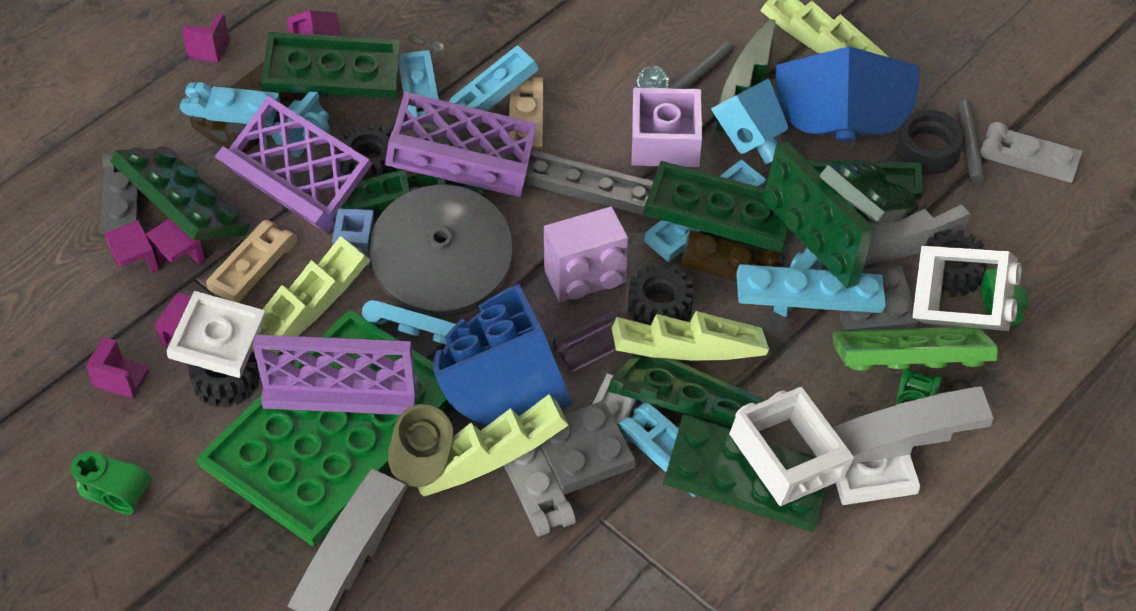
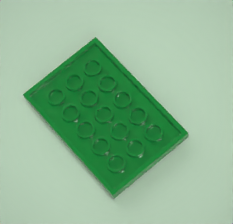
(311, 462)

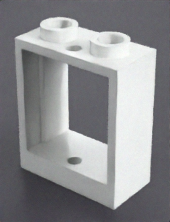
(930, 285)
(788, 485)

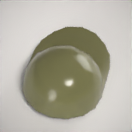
(420, 445)

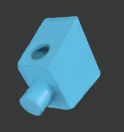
(753, 119)

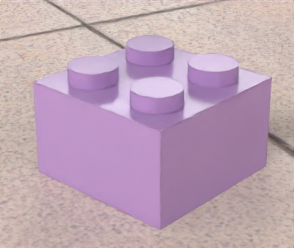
(666, 127)
(585, 254)

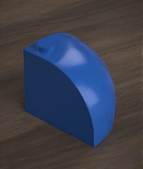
(847, 93)
(498, 361)

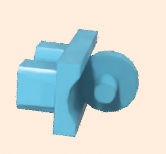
(310, 110)

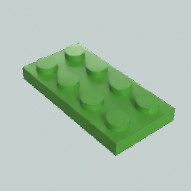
(914, 346)

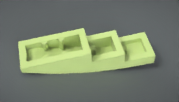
(816, 27)
(313, 292)
(701, 339)
(498, 443)

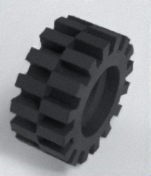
(367, 141)
(959, 278)
(660, 281)
(224, 388)

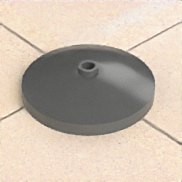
(441, 250)

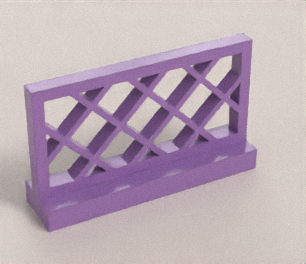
(456, 161)
(285, 191)
(327, 389)

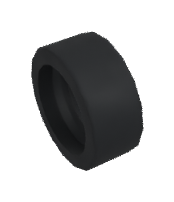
(932, 123)

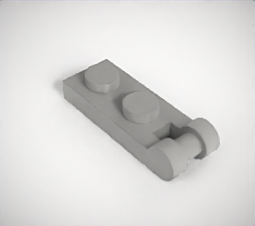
(1030, 153)
(539, 491)

